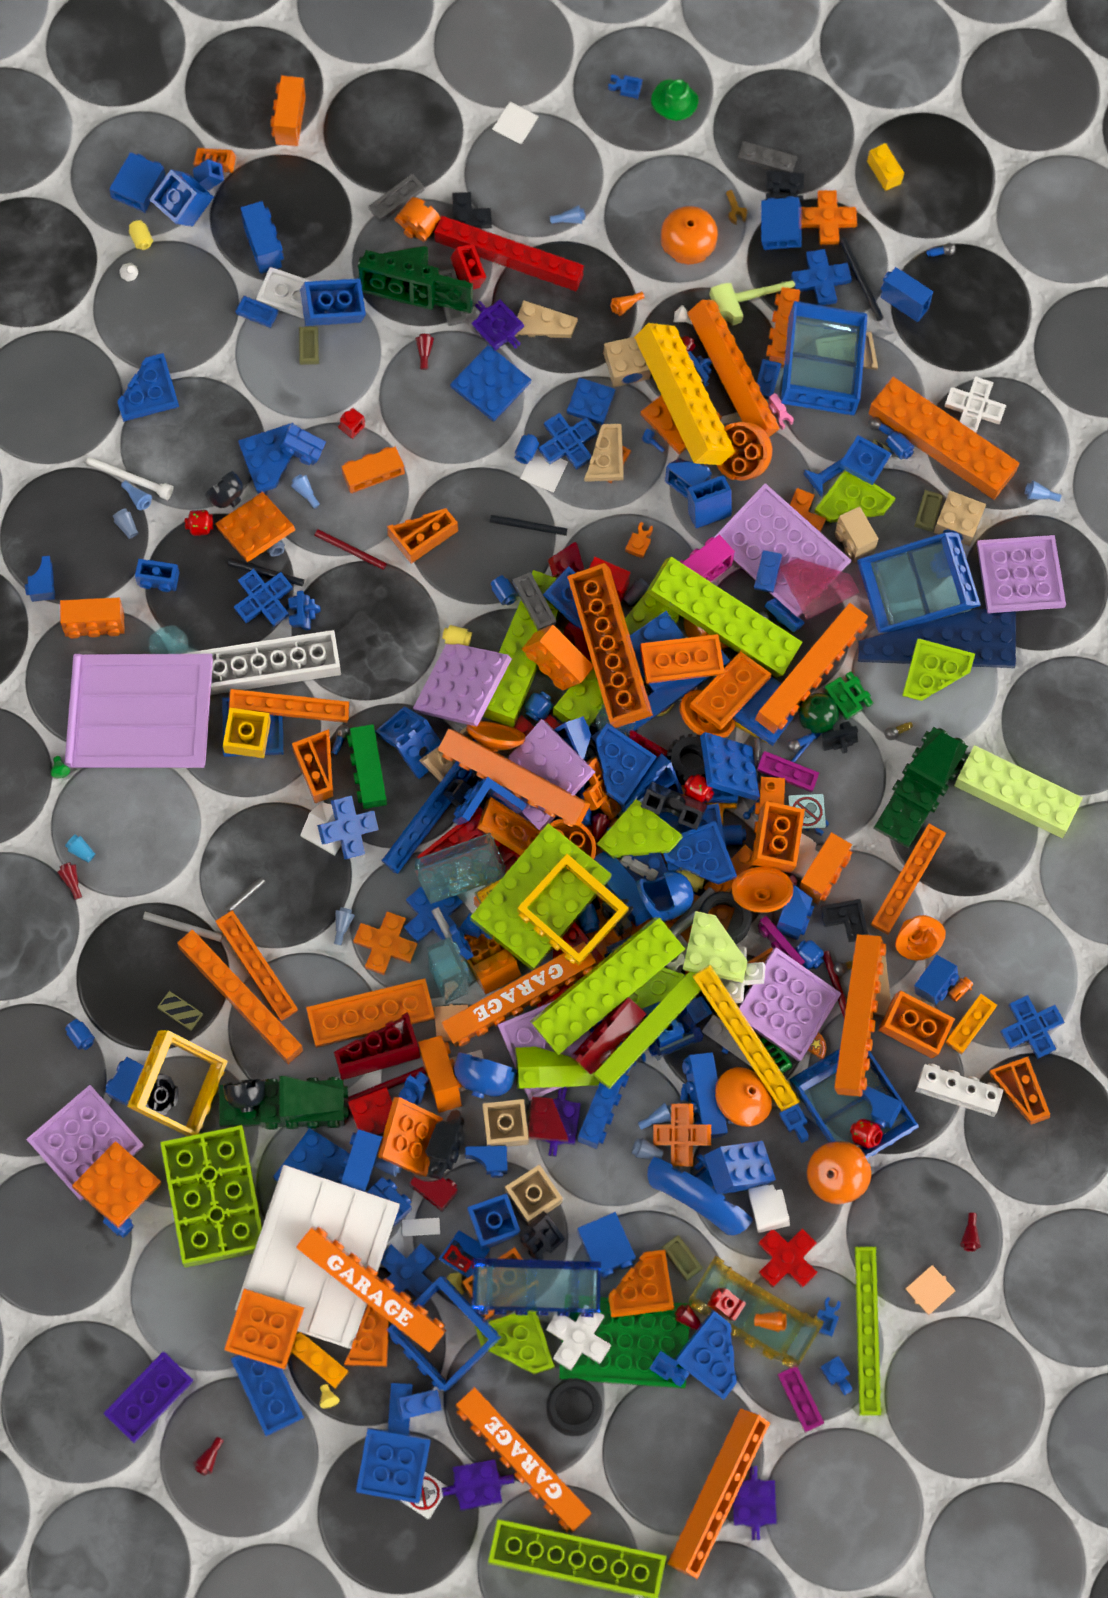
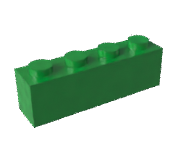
(368, 766)

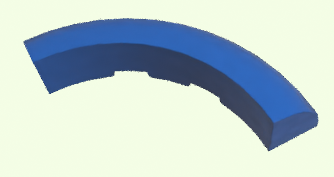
(698, 1196)

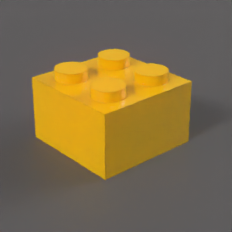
(246, 733)

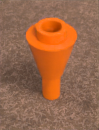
(622, 304)

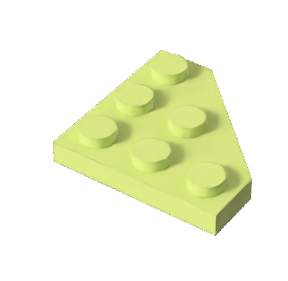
(713, 946)

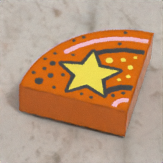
(818, 1046)

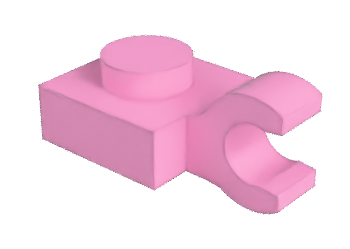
(779, 410)

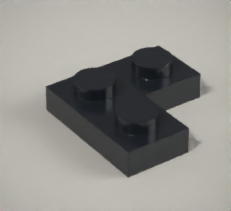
(464, 213)
(847, 913)

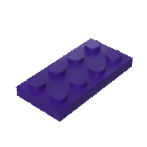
(148, 1397)

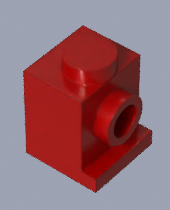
(351, 423)
(726, 1304)

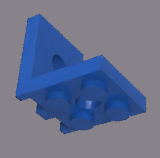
(409, 734)
(487, 788)

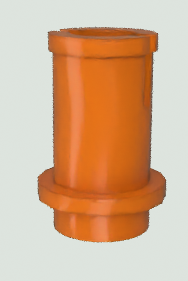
(960, 989)

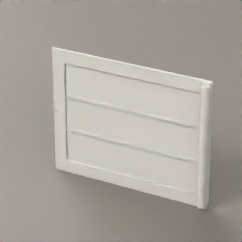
(285, 1273)

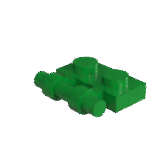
(845, 700)

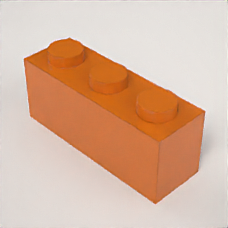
(372, 469)

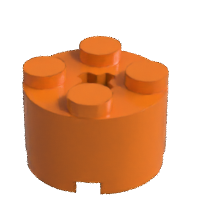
(417, 219)

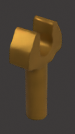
(736, 210)

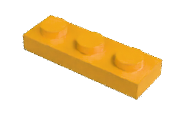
(971, 1024)
(318, 1360)

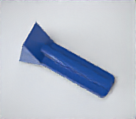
(819, 479)

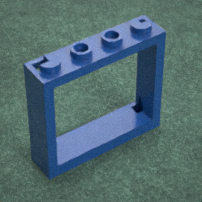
(424, 1365)

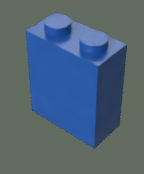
(137, 181)
(781, 223)
(906, 294)
(709, 501)
(607, 1243)

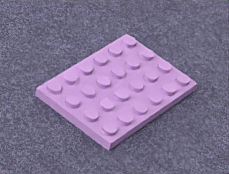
(775, 526)

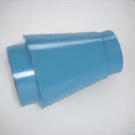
(80, 848)

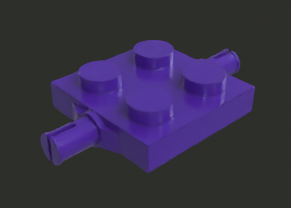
(497, 324)
(569, 1114)
(477, 1485)
(755, 1504)

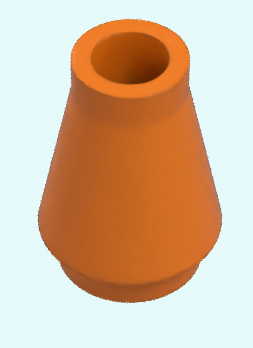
(773, 1321)

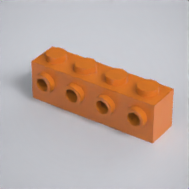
(779, 333)
(770, 790)

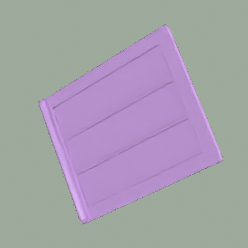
(139, 711)

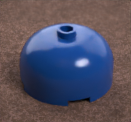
(483, 1076)

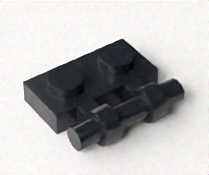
(784, 182)
(546, 1232)

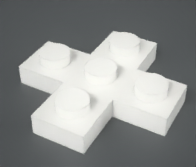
(975, 404)
(754, 975)
(577, 1339)

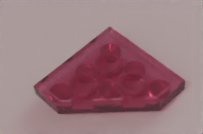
(817, 586)

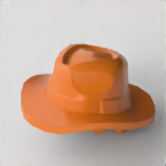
(920, 937)

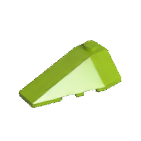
(547, 1069)

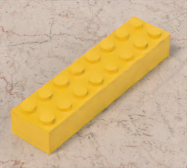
(684, 394)

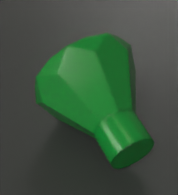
(59, 768)

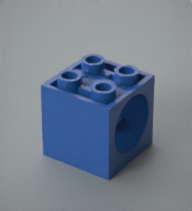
(181, 198)

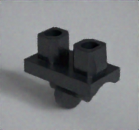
(841, 738)

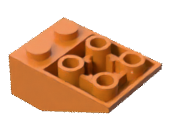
(491, 963)

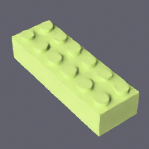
(1018, 791)

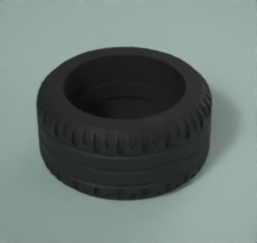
(726, 898)
(574, 1384)

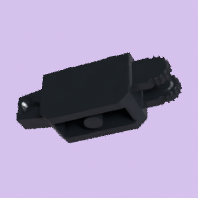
(445, 1144)

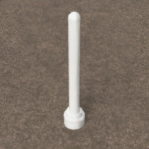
(163, 490)

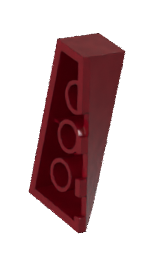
(608, 1035)
(379, 1049)

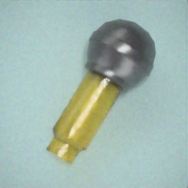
(892, 732)
(841, 968)

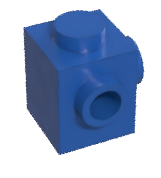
(208, 174)

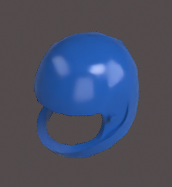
(670, 893)

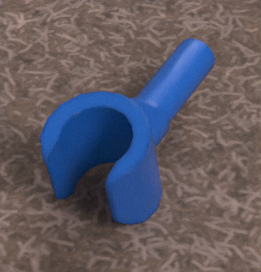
(648, 438)

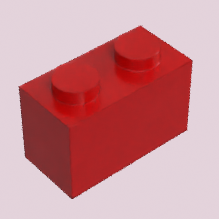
(468, 265)

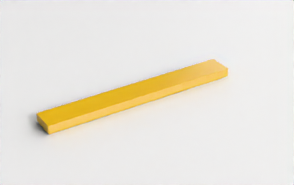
(746, 1038)

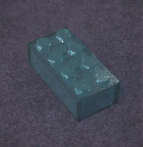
(460, 868)
(448, 970)

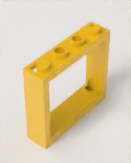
(555, 941)
(151, 1070)

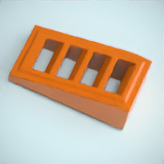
(227, 157)

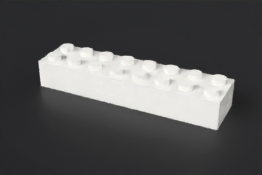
(273, 662)

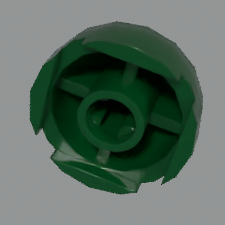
(818, 713)

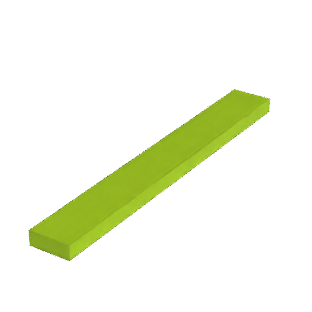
(648, 1031)
(867, 1331)

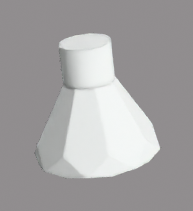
(128, 272)
(681, 315)

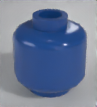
(538, 706)
(810, 953)

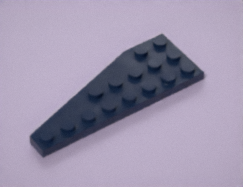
(975, 631)

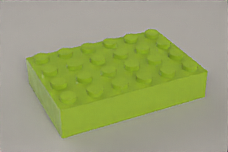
(555, 906)
(212, 1195)

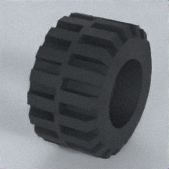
(680, 748)

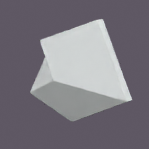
(320, 814)

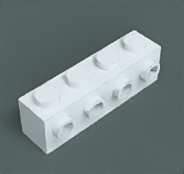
(959, 1090)

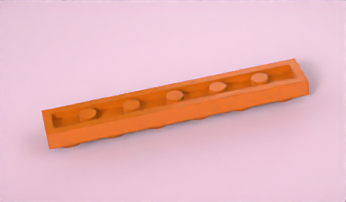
(290, 705)
(908, 879)
(256, 965)

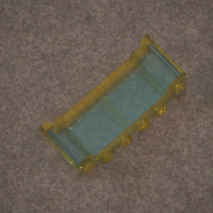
(785, 1346)

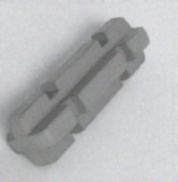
(639, 868)

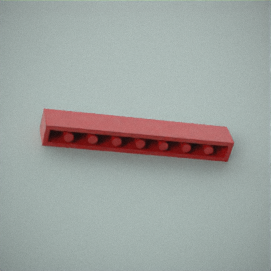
(510, 253)

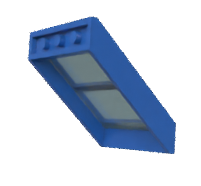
(824, 358)
(918, 582)
(838, 1112)

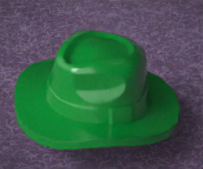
(674, 99)

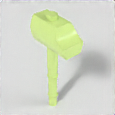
(728, 300)

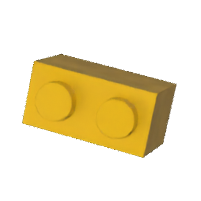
(885, 167)

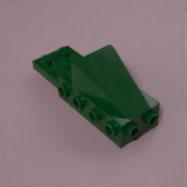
(407, 271)
(921, 786)
(292, 1105)

